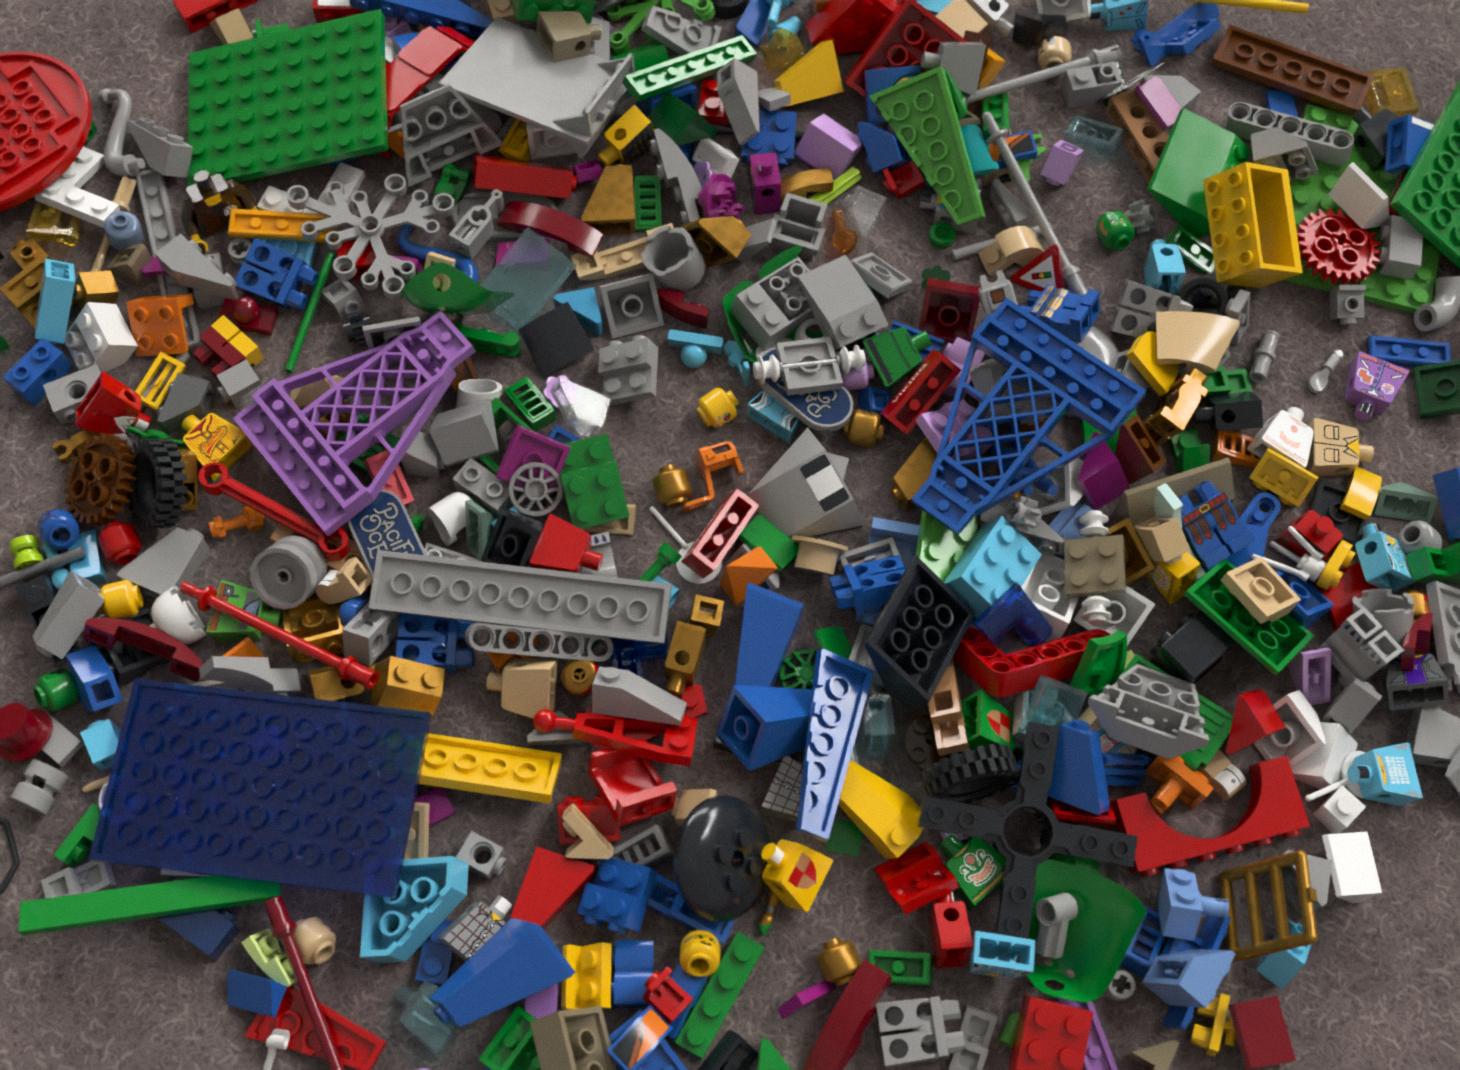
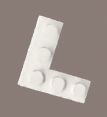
(349, 176)
(68, 197)

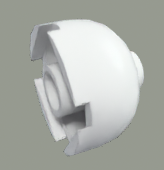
(177, 617)

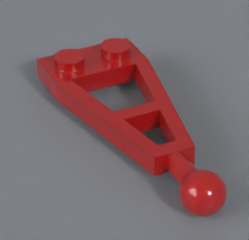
(677, 743)

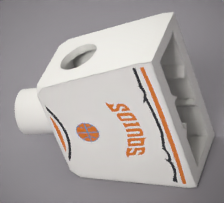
(1286, 436)

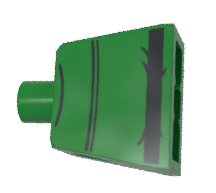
(896, 354)

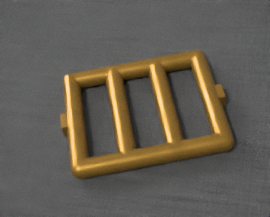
(1306, 896)

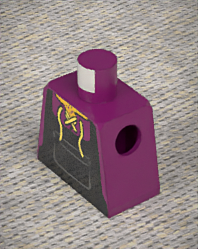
(762, 175)

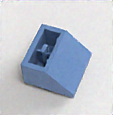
(1188, 976)

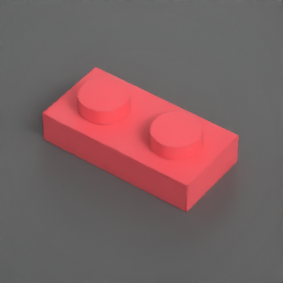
(395, 483)

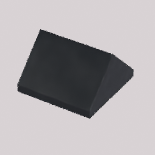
(512, 539)

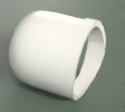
(449, 514)

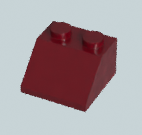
(949, 310)

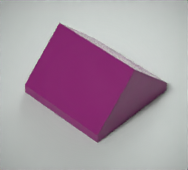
(1101, 476)

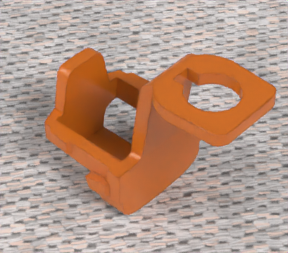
(709, 462)

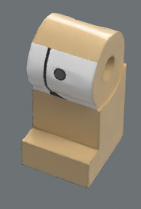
(345, 583)
(1223, 776)

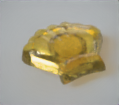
(782, 50)

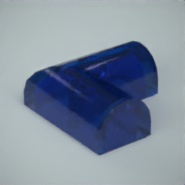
(1015, 611)
(630, 654)

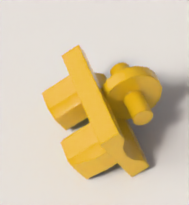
(1211, 1037)

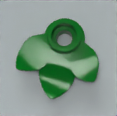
(152, 434)

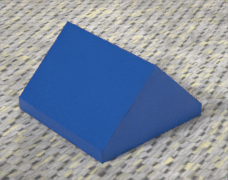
(1312, 603)

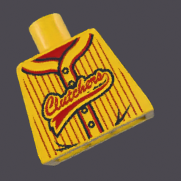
(215, 441)

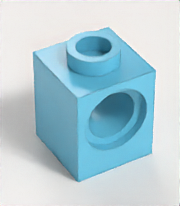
(101, 742)

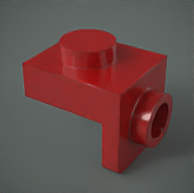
(903, 180)
(666, 995)

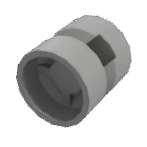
(33, 797)

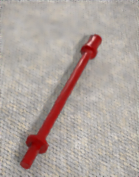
(347, 668)

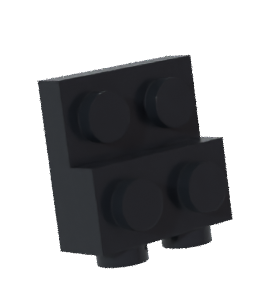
(127, 660)

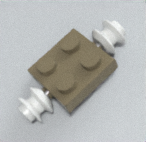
(1095, 567)

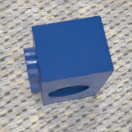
(38, 367)

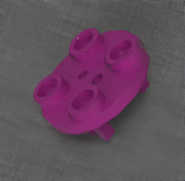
(719, 197)

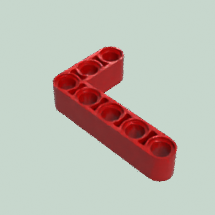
(1019, 671)

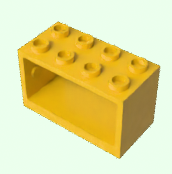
(1252, 225)

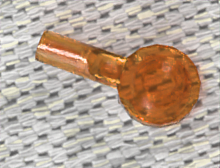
(844, 239)

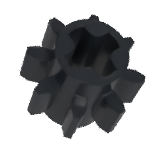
(354, 327)

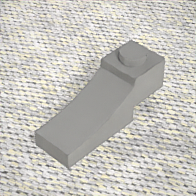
(251, 674)

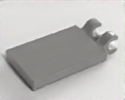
(1445, 606)

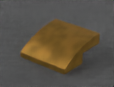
(24, 291)

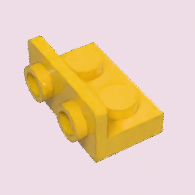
(1283, 478)
(592, 977)

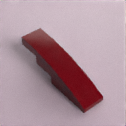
(849, 1019)

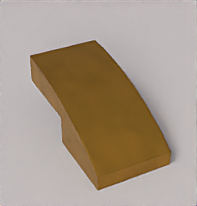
(807, 181)

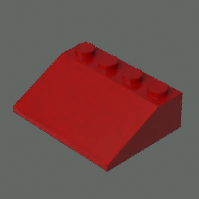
(902, 42)

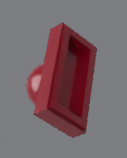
(249, 315)

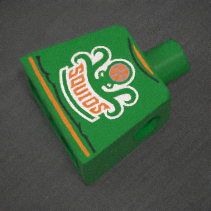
(975, 866)

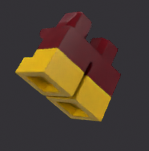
(227, 345)

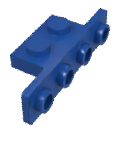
(1182, 33)
(1210, 938)

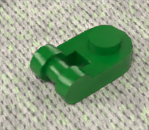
(445, 185)

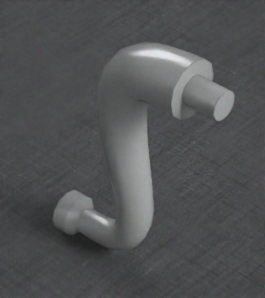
(117, 164)

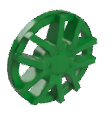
(803, 674)

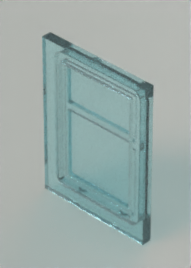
(531, 272)

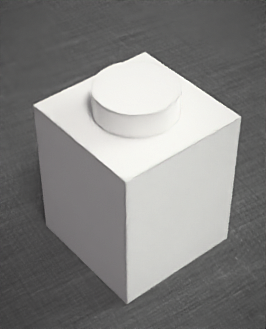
(1339, 810)

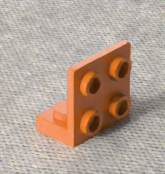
(159, 324)

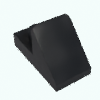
(1036, 27)

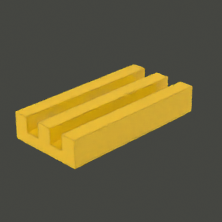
(147, 402)

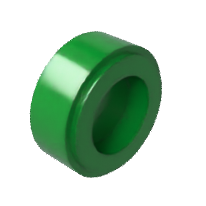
(941, 235)

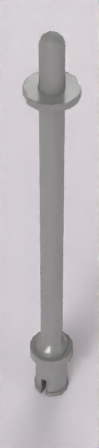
(1093, 58)
(1069, 272)

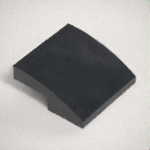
(556, 339)

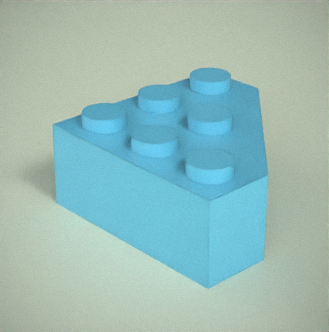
(424, 899)

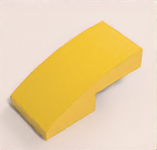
(1361, 493)

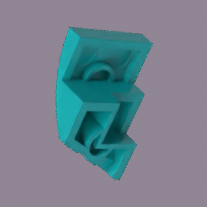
(977, 152)

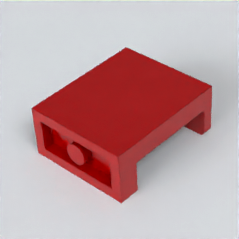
(630, 785)

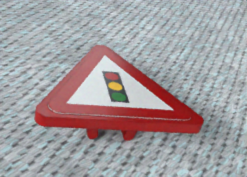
(1041, 271)

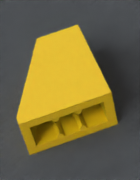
(812, 76)

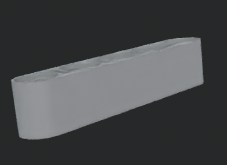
(1324, 141)
(524, 643)

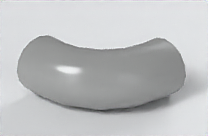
(1443, 306)

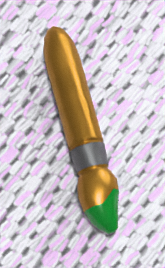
(767, 918)

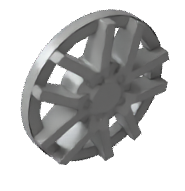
(535, 489)

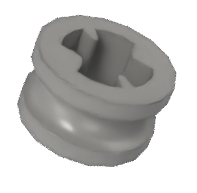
(237, 245)
(1129, 980)

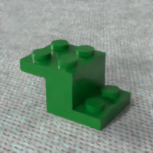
(592, 483)

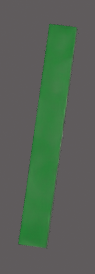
(140, 903)

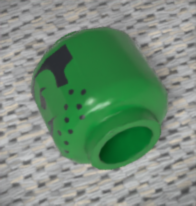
(56, 690)

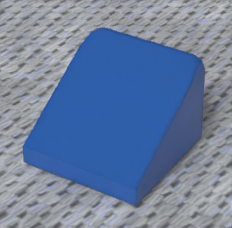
(873, 399)

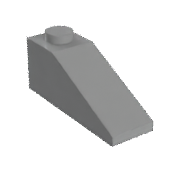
(630, 696)

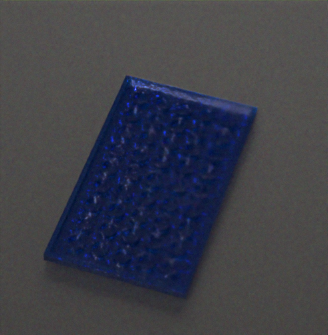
(263, 788)

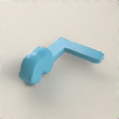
(736, 359)

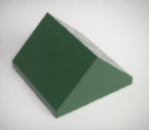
(680, 121)

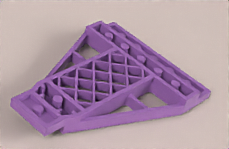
(307, 460)

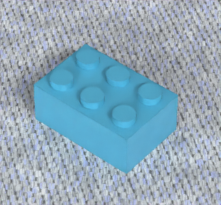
(992, 565)

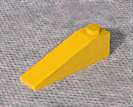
(880, 811)

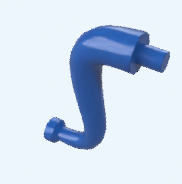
(420, 252)

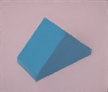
(585, 308)

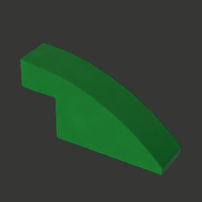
(1435, 564)

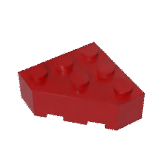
(849, 23)

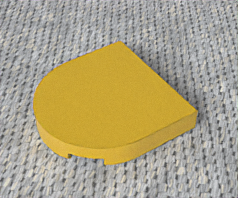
(1144, 358)

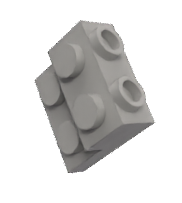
(629, 370)

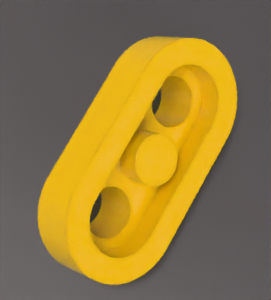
(1331, 573)

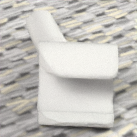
(278, 1040)

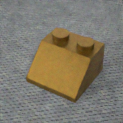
(718, 238)
(407, 685)

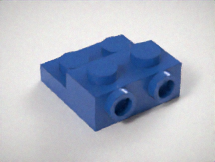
(775, 136)
(618, 895)

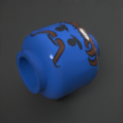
(58, 529)

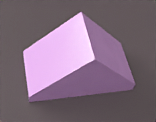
(1313, 675)

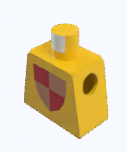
(794, 873)

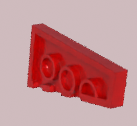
(354, 1043)

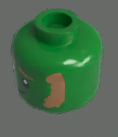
(1115, 229)

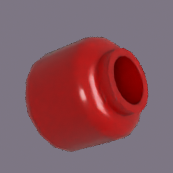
(120, 542)

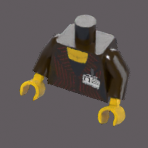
(210, 204)

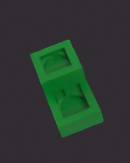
(1227, 381)

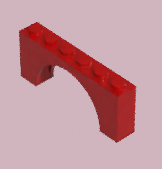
(1271, 811)

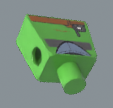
(227, 629)

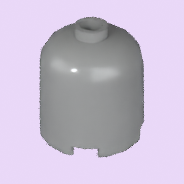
(674, 258)
(1390, 610)

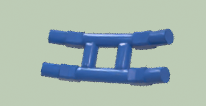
(1031, 467)

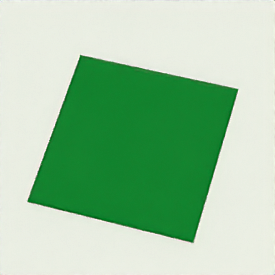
(845, 838)

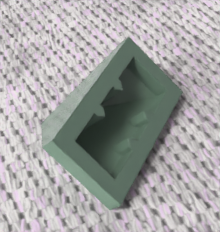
(1405, 503)
(477, 528)

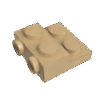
(1261, 590)

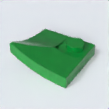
(1101, 663)

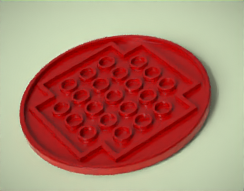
(41, 123)

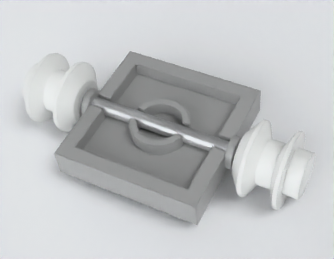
(809, 365)

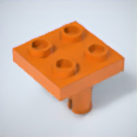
(1176, 782)

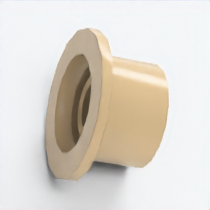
(817, 555)

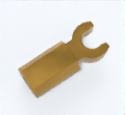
(72, 444)

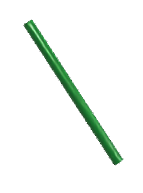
(309, 312)

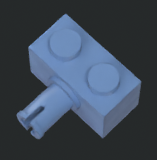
(1182, 904)

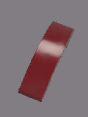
(551, 224)
(147, 638)

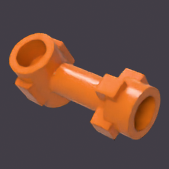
(250, 518)

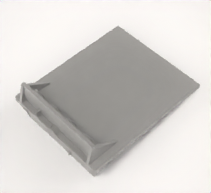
(516, 77)

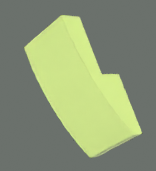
(270, 957)

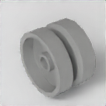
(288, 572)

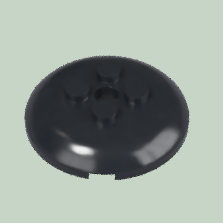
(721, 858)

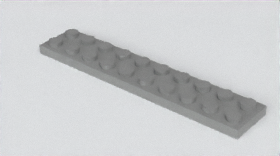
(520, 596)

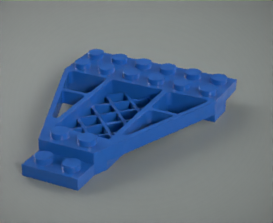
(1059, 371)

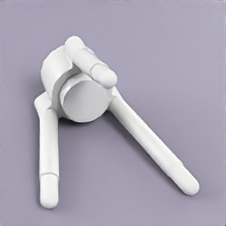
(1308, 565)

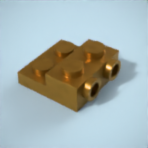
(315, 623)

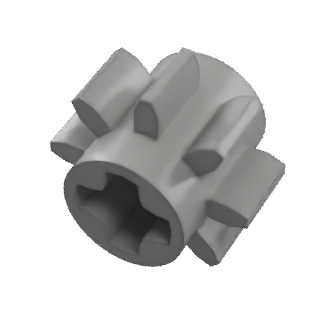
(1142, 216)
(1023, 514)

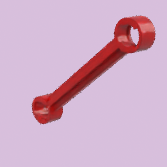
(272, 510)

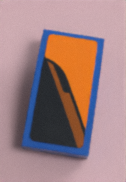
(1021, 145)
(639, 1039)

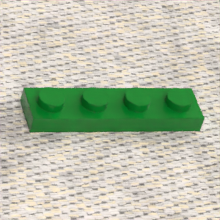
(719, 995)

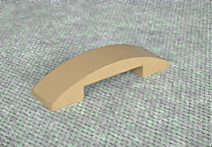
(613, 260)

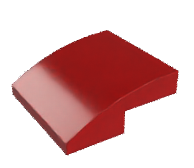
(1350, 585)
(915, 878)

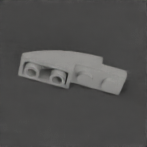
(677, 172)

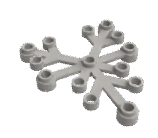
(413, 215)

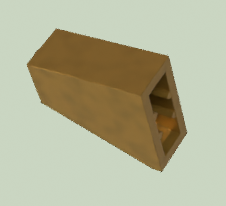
(612, 202)
(913, 474)

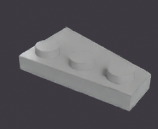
(679, 33)

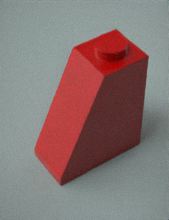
(550, 886)

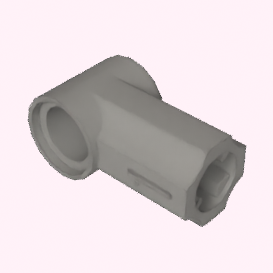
(1054, 917)

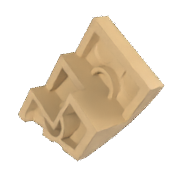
(1193, 339)

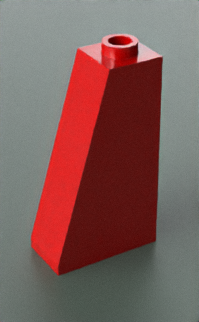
(522, 176)

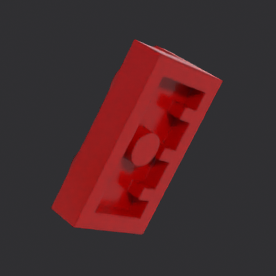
(711, 104)
(595, 811)

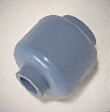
(123, 230)

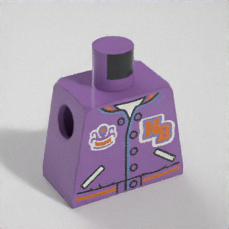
(1372, 384)

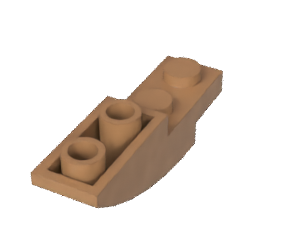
(947, 714)

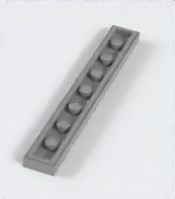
(160, 231)

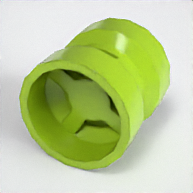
(25, 551)

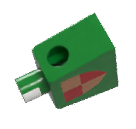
(988, 722)

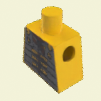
(627, 138)

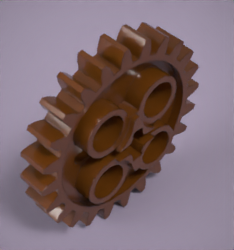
(100, 479)

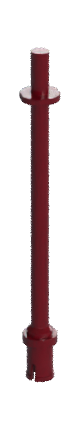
(284, 930)

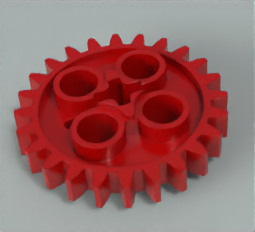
(1337, 247)

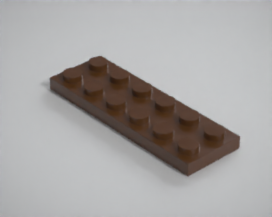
(1292, 70)

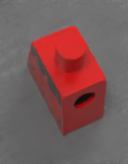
(1317, 531)

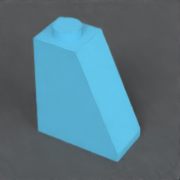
(55, 301)

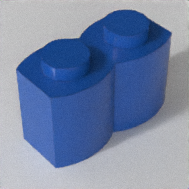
(633, 967)

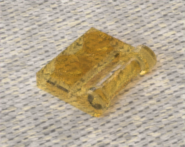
(1396, 90)
(46, 225)

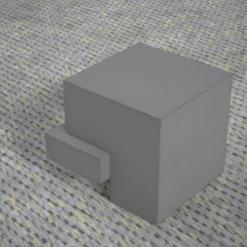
(801, 224)

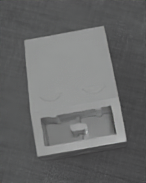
(773, 305)

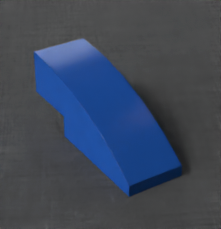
(668, 902)

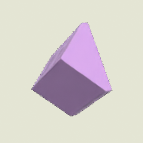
(828, 146)

